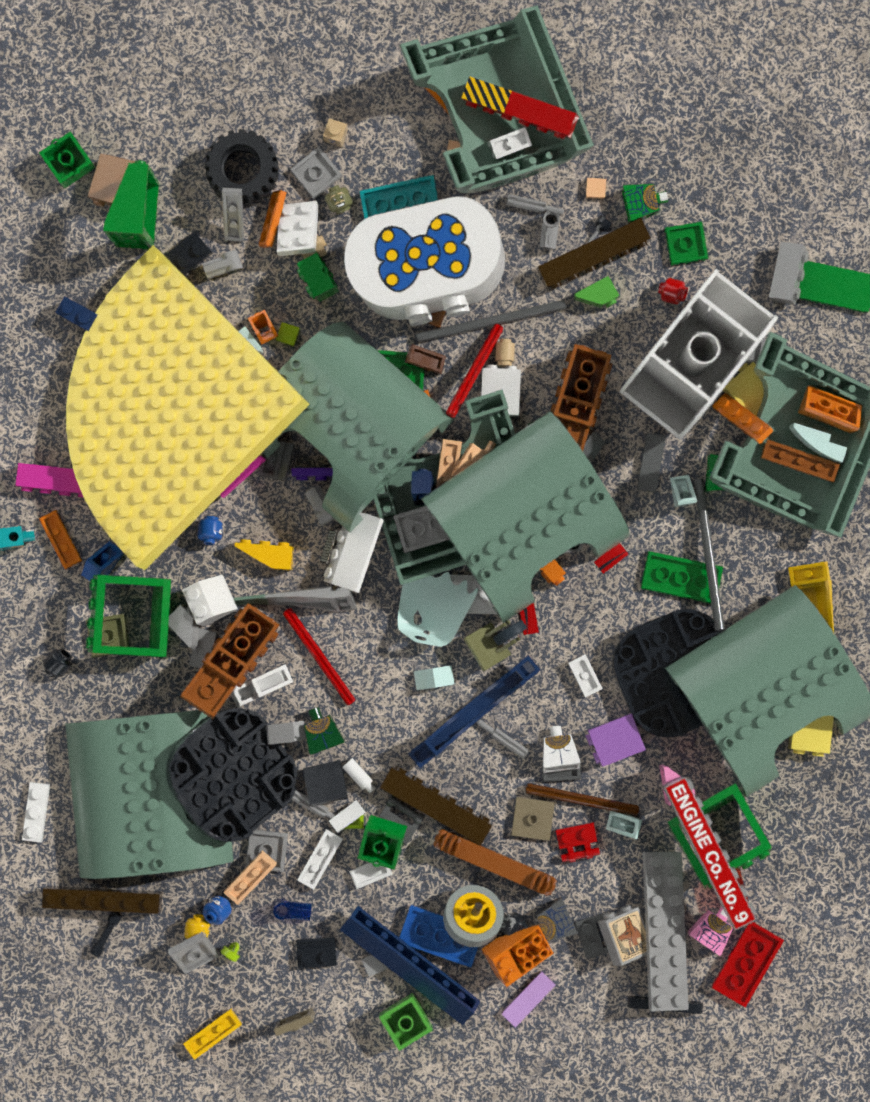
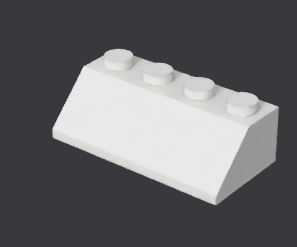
(353, 554)

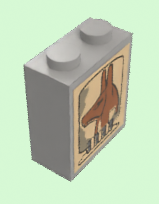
(624, 935)

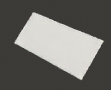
(347, 816)

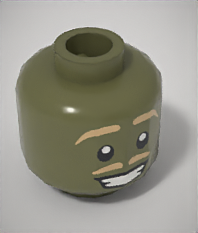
(338, 199)

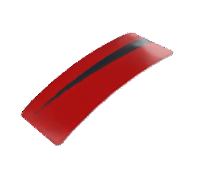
(611, 558)
(528, 616)

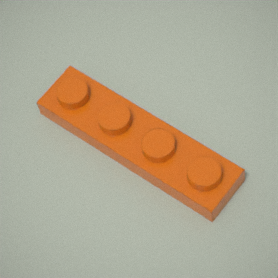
(742, 418)

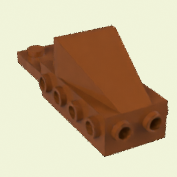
(581, 390)
(231, 660)

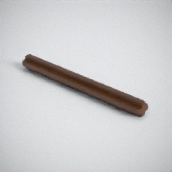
(582, 799)

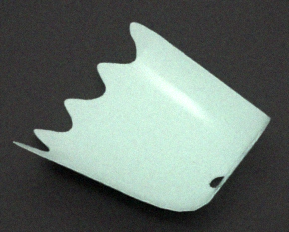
(439, 605)

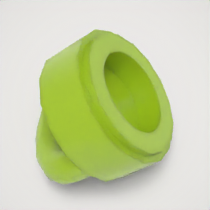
(230, 953)

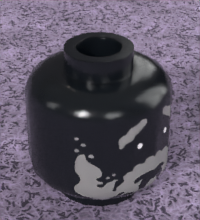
(513, 923)

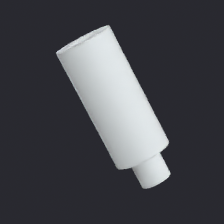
(358, 775)

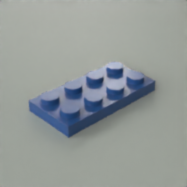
(427, 933)

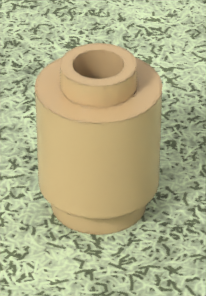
(504, 353)

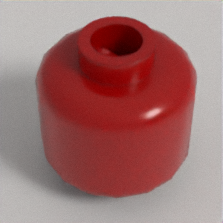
(673, 291)

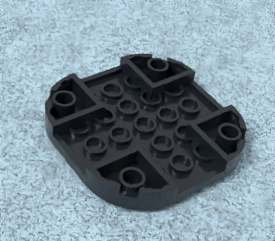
(641, 672)
(230, 775)

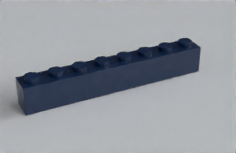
(410, 965)

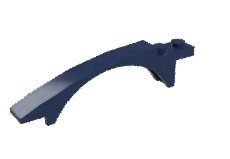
(473, 711)

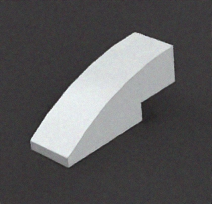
(261, 685)

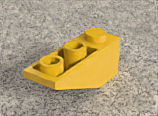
(271, 555)

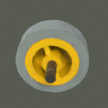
(473, 916)

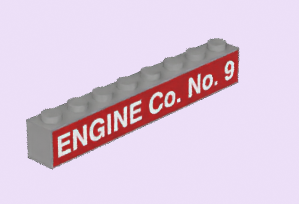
(709, 853)

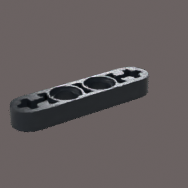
(641, 1002)

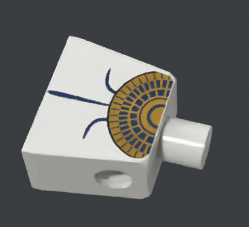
(559, 752)

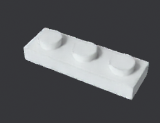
(36, 812)
(320, 859)

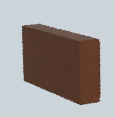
(425, 359)

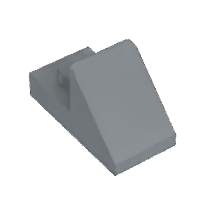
(285, 732)

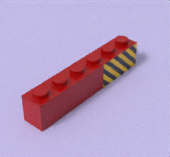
(519, 107)

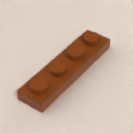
(799, 461)

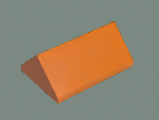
(831, 409)

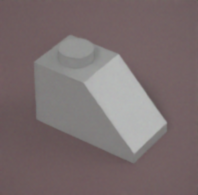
(184, 625)

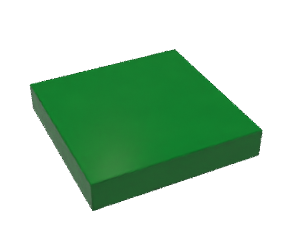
(686, 243)

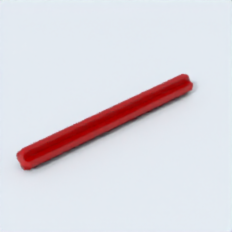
(474, 370)
(319, 657)

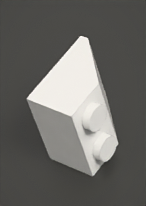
(209, 600)

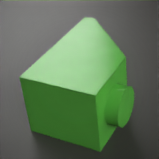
(599, 294)

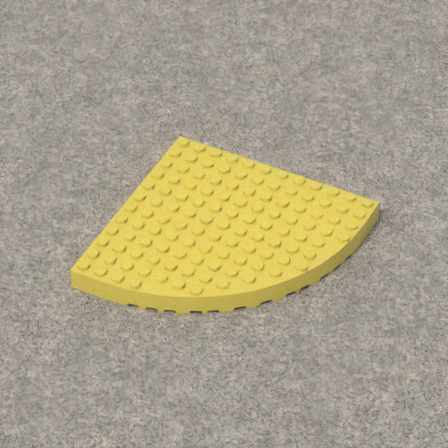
(166, 408)

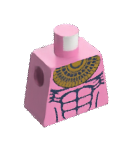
(712, 930)

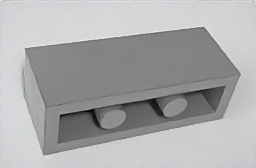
(788, 273)

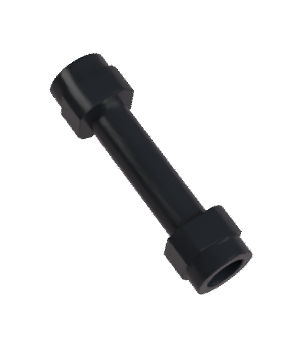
(98, 948)

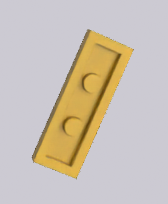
(212, 1033)

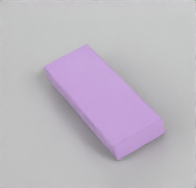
(528, 999)

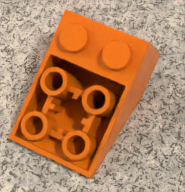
(517, 953)

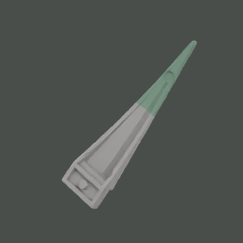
(318, 598)

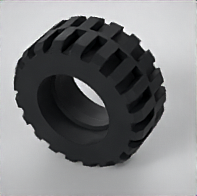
(238, 143)

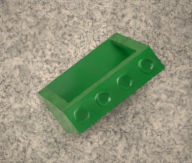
(134, 208)
(159, 615)
(709, 806)

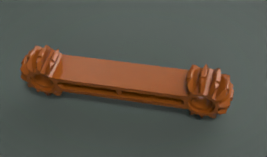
(495, 862)

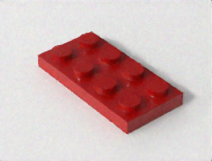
(747, 963)

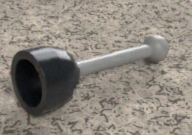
(602, 225)

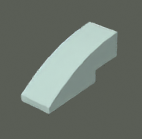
(819, 442)

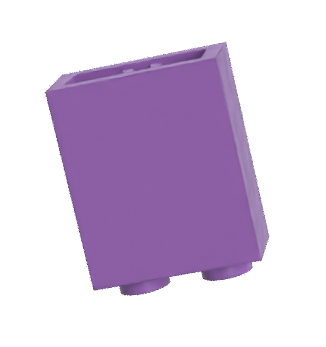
(615, 740)

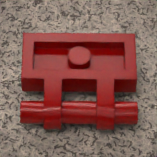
(576, 836)

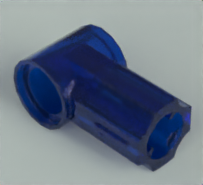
(294, 911)

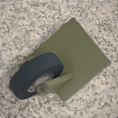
(488, 645)

